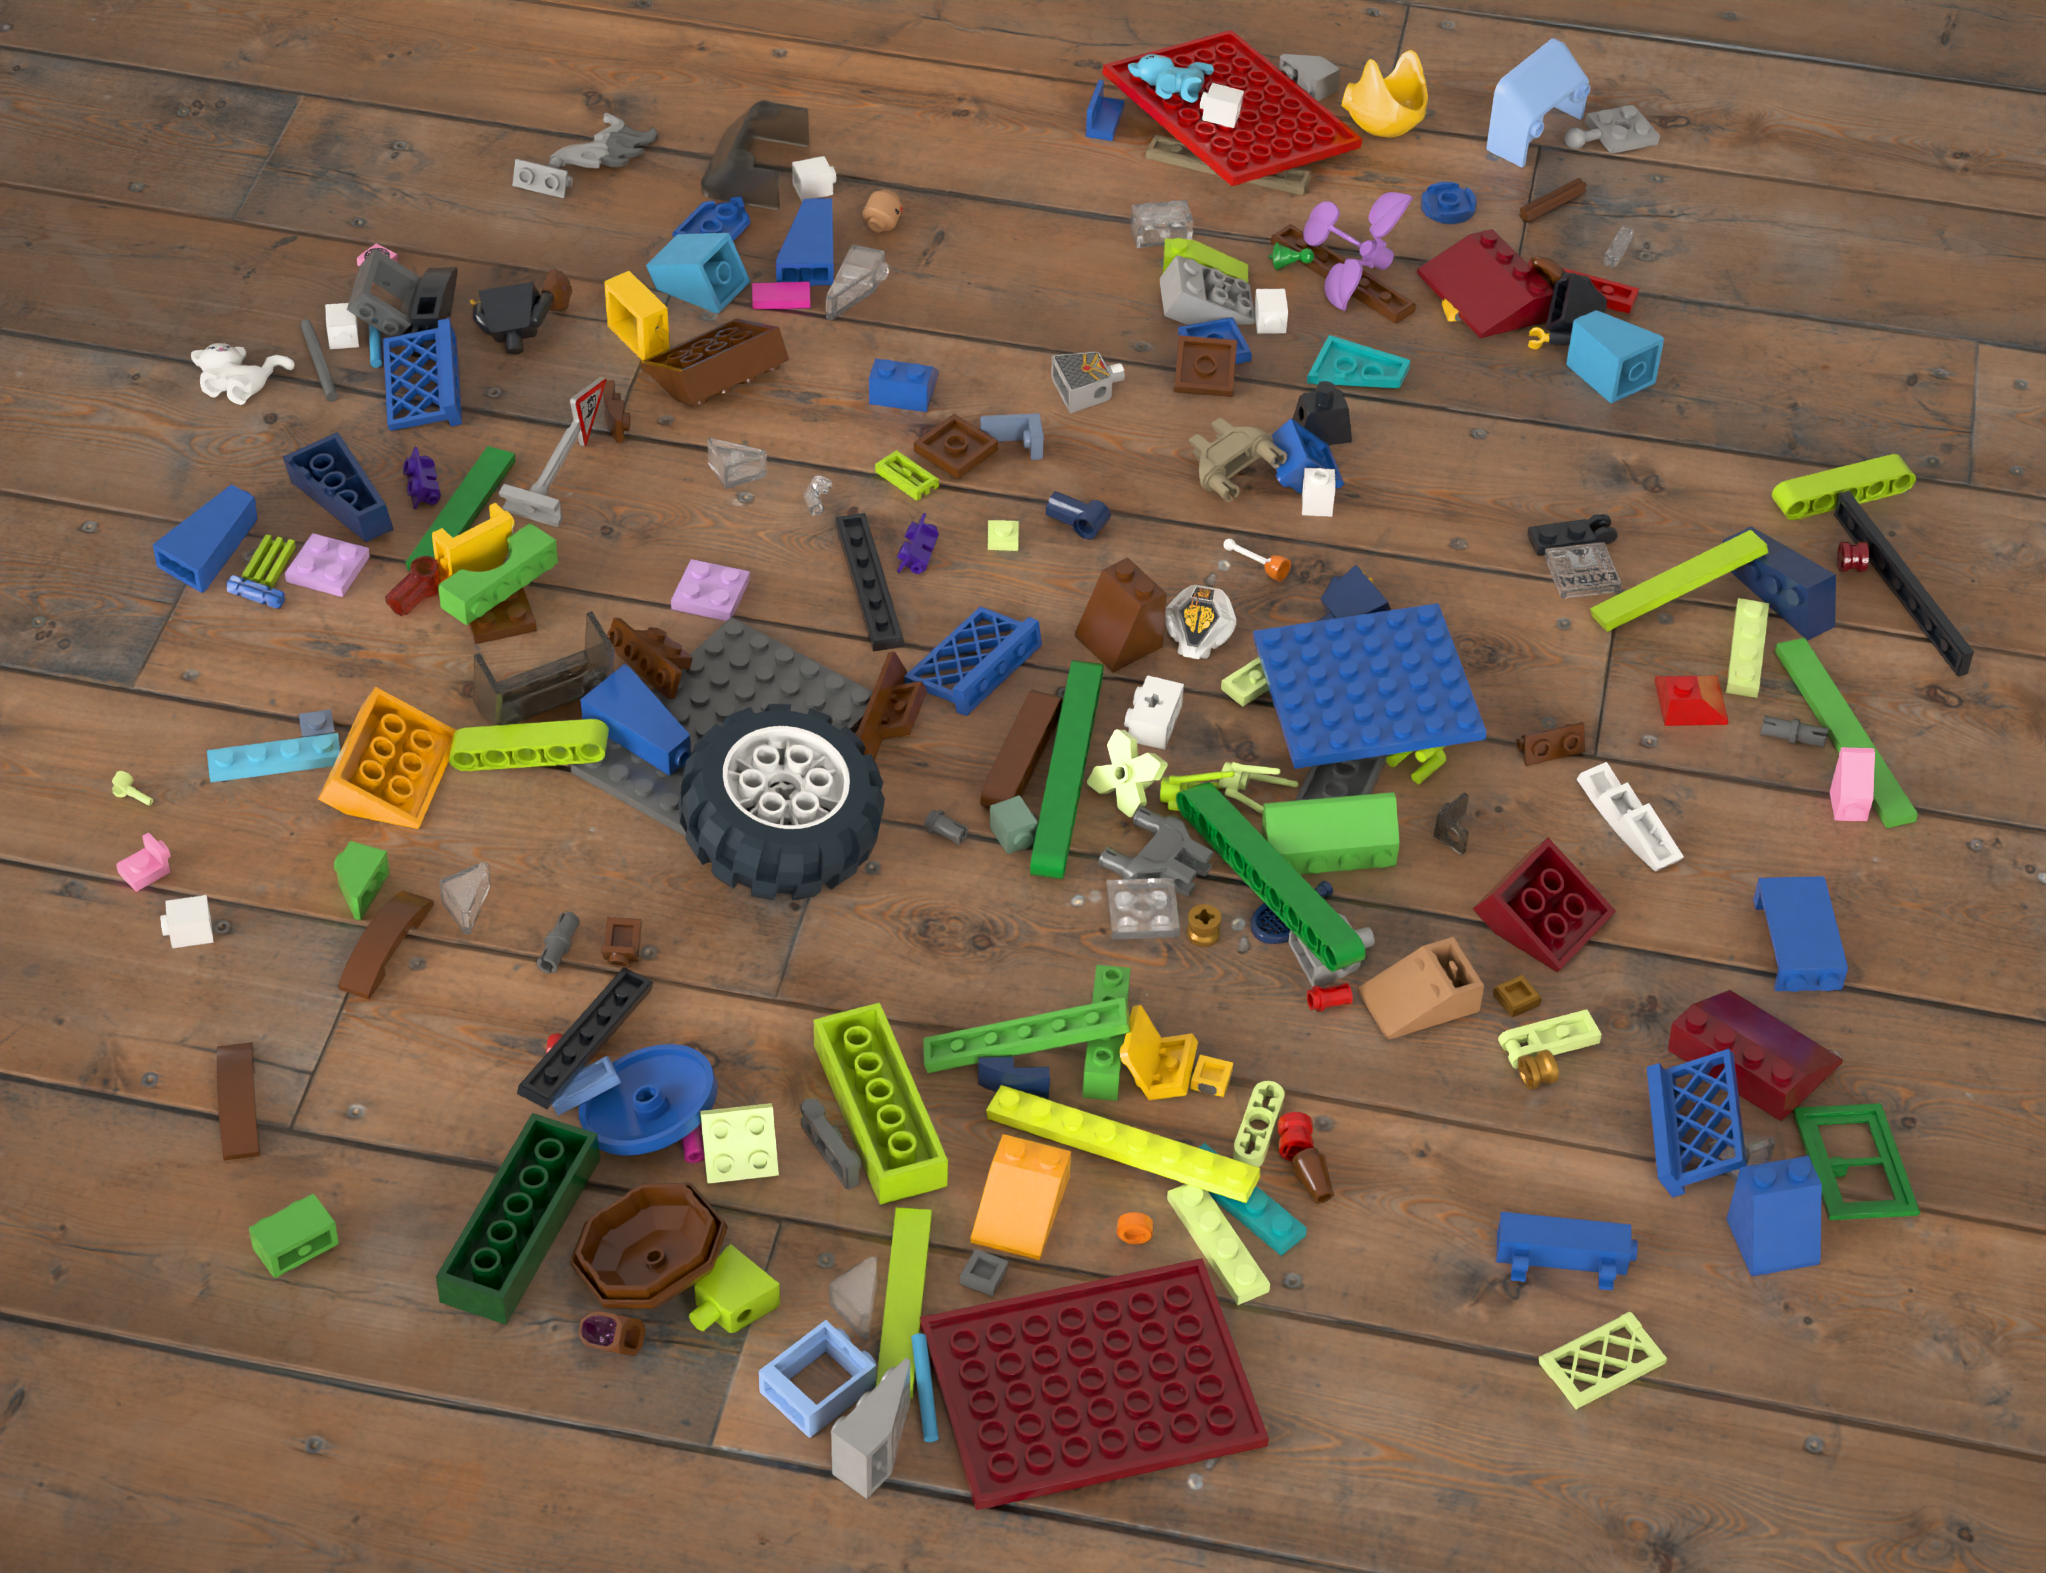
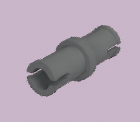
(1794, 731)
(558, 942)

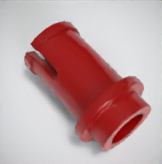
(1330, 996)

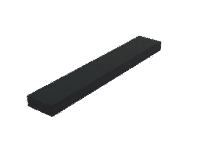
(869, 582)
(584, 1038)

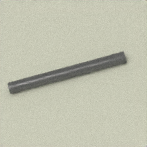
(318, 360)

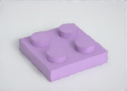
(327, 565)
(710, 590)

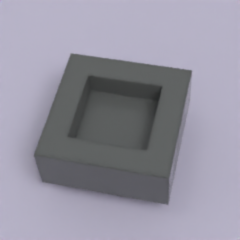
(984, 1272)

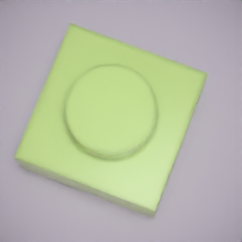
(1003, 535)

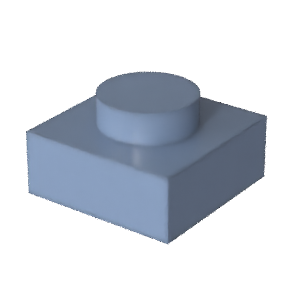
(316, 723)

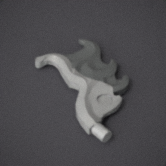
(607, 148)

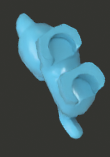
(1168, 79)

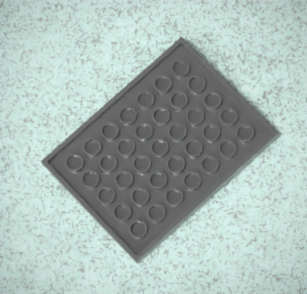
(726, 675)

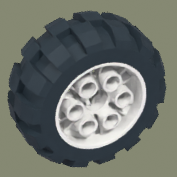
(758, 847)

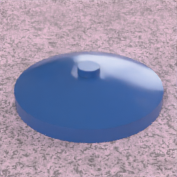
(654, 1102)

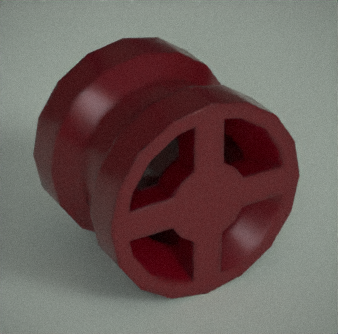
(1853, 556)

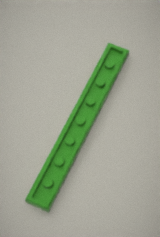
(1844, 728)

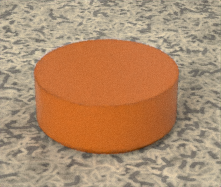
(1135, 1228)

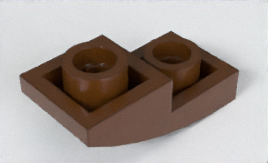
(614, 412)

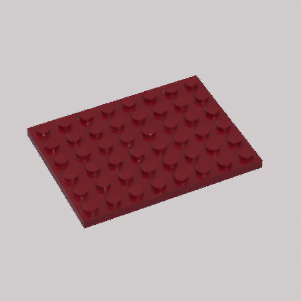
(1091, 1383)

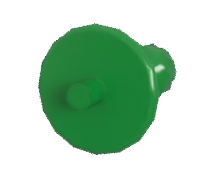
(1284, 256)

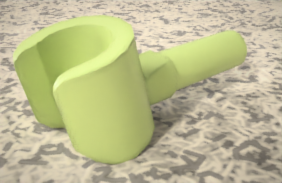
(123, 786)

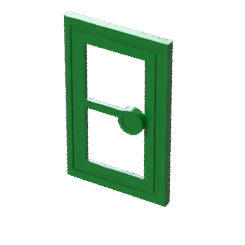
(1827, 1169)

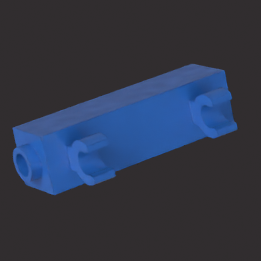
(1565, 1245)

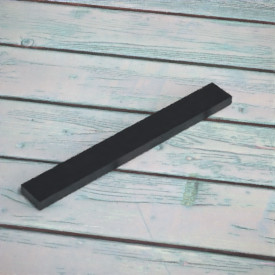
(1904, 585)

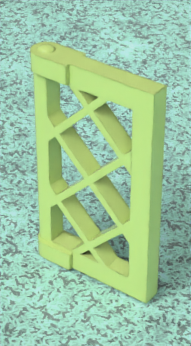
(1640, 1341)

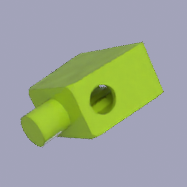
(734, 1293)

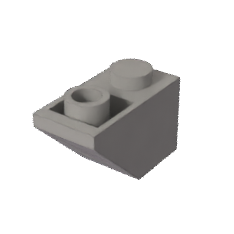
(1311, 73)

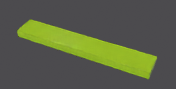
(1679, 580)
(904, 1289)

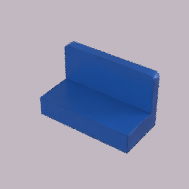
(1103, 114)

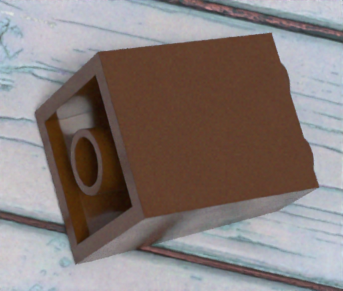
(1123, 616)

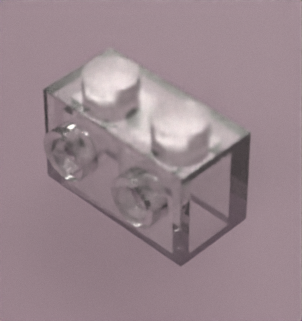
(1160, 220)

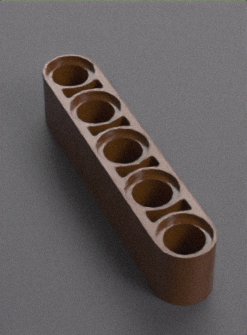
(1022, 748)

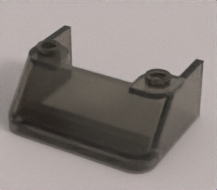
(732, 166)
(546, 685)

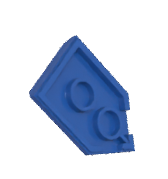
(716, 218)

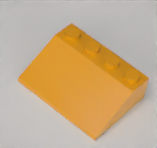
(389, 763)

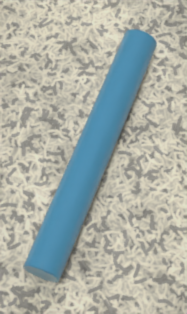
(375, 346)
(924, 1386)

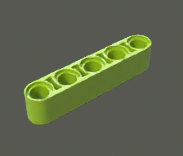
(1864, 480)
(529, 745)

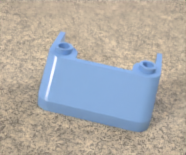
(1528, 92)

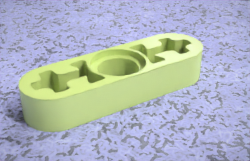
(1256, 1112)

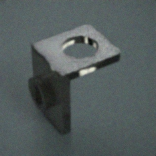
(1448, 819)

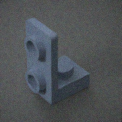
(1016, 428)

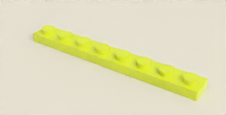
(1124, 1143)

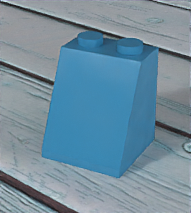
(700, 270)
(1613, 355)

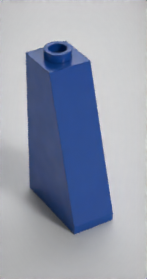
(809, 245)
(207, 538)
(638, 720)

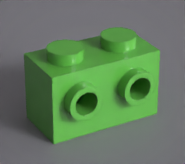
(293, 1235)

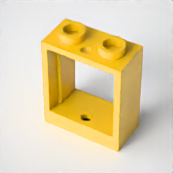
(635, 315)

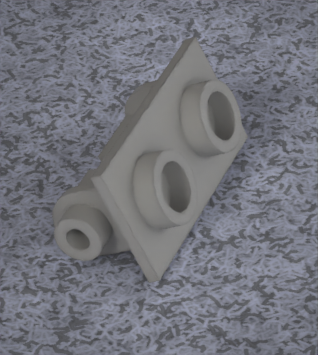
(541, 178)

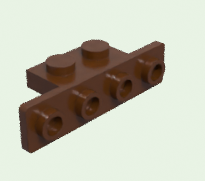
(650, 655)
(891, 706)

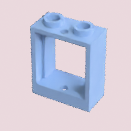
(792, 1402)

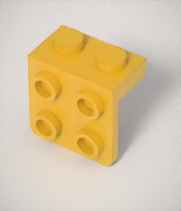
(1158, 1064)

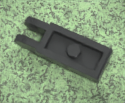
(830, 1143)

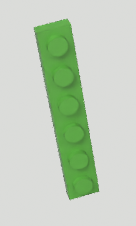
(1027, 1034)

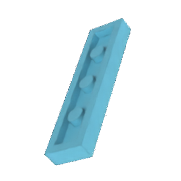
(273, 757)

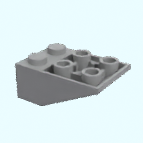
(1204, 294)
(871, 1434)

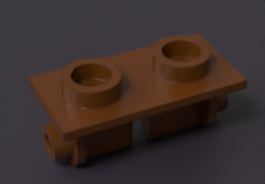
(1552, 743)

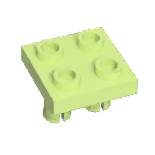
(739, 1143)

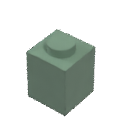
(1013, 824)

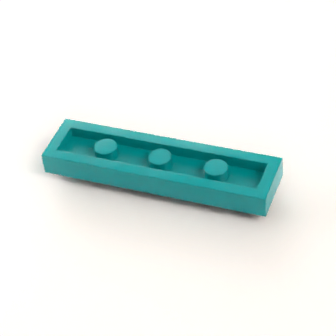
(1263, 1217)

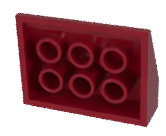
(1488, 284)
(1772, 1060)

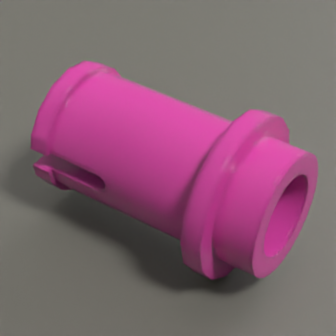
(693, 1146)

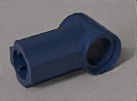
(1085, 518)

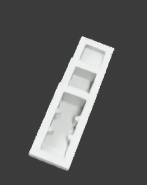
(1629, 818)

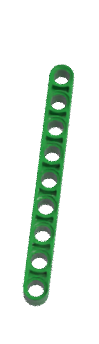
(1066, 770)
(1271, 877)

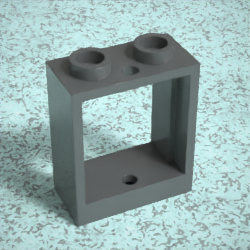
(392, 278)

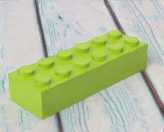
(880, 1103)

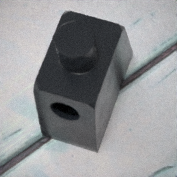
(1325, 414)

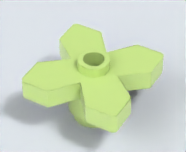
(1128, 773)

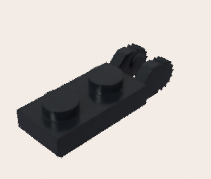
(1572, 533)

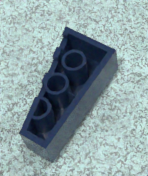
(339, 485)
(1792, 586)

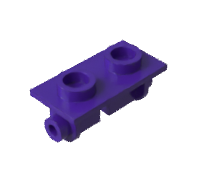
(421, 479)
(918, 549)

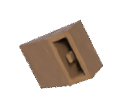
(1423, 990)

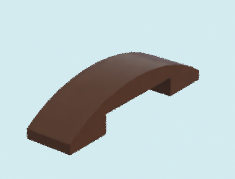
(379, 942)
(237, 1101)

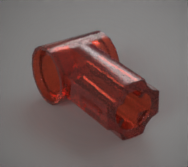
(417, 585)

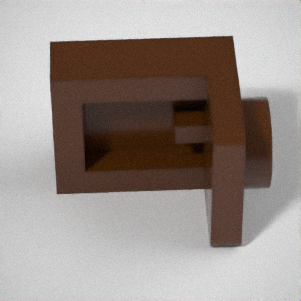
(622, 940)

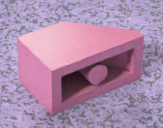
(1853, 784)

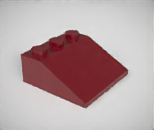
(1545, 906)

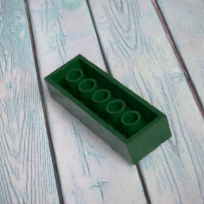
(518, 1218)

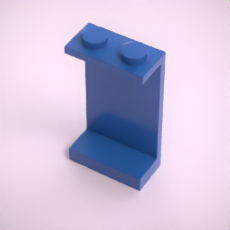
(1802, 933)

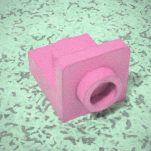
(145, 865)

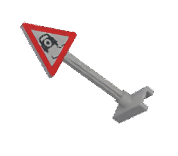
(535, 502)

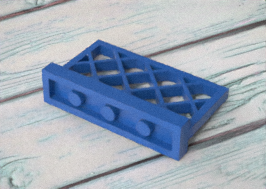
(442, 352)
(990, 667)
(1669, 1131)

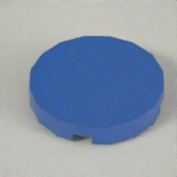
(1448, 203)

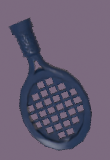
(1324, 889)

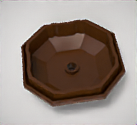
(649, 1246)

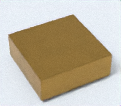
(1517, 996)

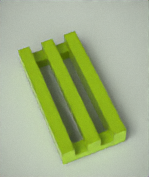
(902, 476)
(263, 560)

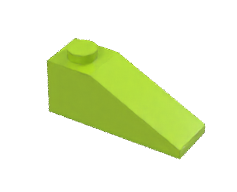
(1205, 256)

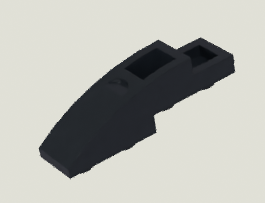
(433, 300)

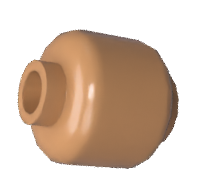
(882, 211)

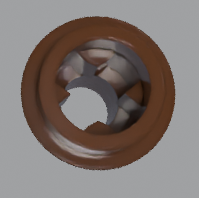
(1313, 1173)

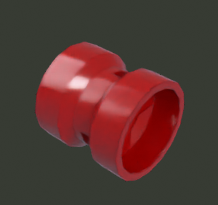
(1295, 1134)

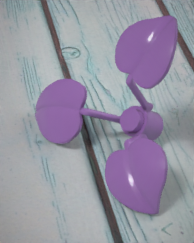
(1345, 277)

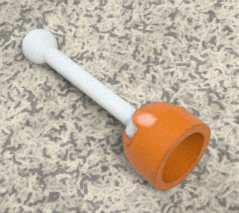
(1275, 566)

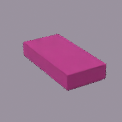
(781, 295)

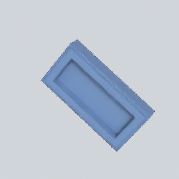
(587, 1084)

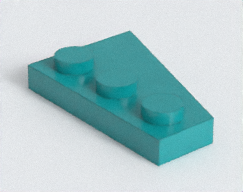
(1357, 365)

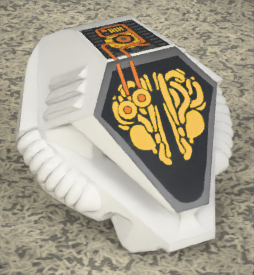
(1200, 620)

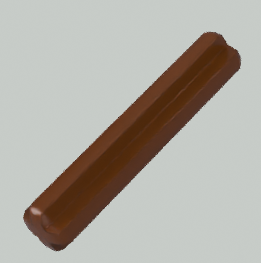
(1552, 200)

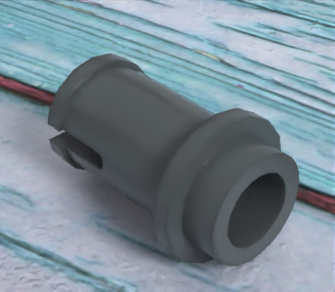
(945, 826)

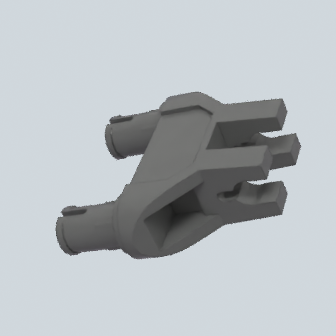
(1165, 855)

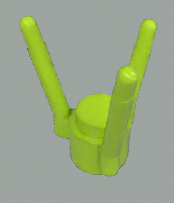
(1173, 784)

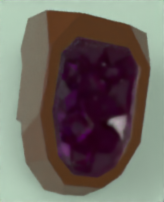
(612, 1332)

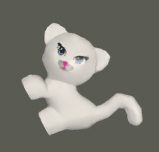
(225, 371)

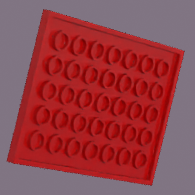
(1277, 118)

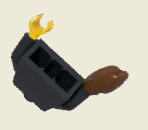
(1572, 297)
(519, 309)

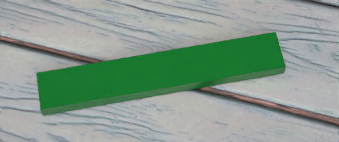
(468, 498)

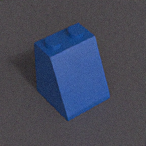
(1777, 1215)

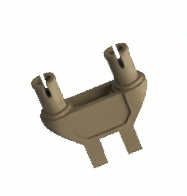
(1230, 454)

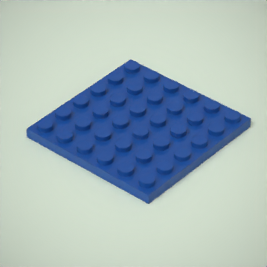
(1368, 686)

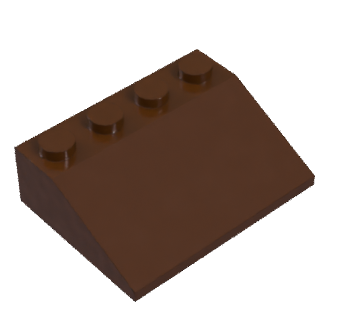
(717, 360)

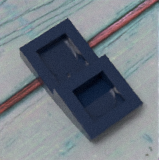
(1001, 1071)

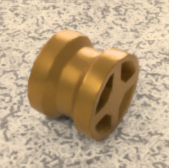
(1204, 925)
(1538, 1069)

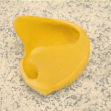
(1389, 104)

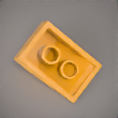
(1021, 1196)

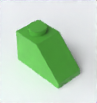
(361, 875)

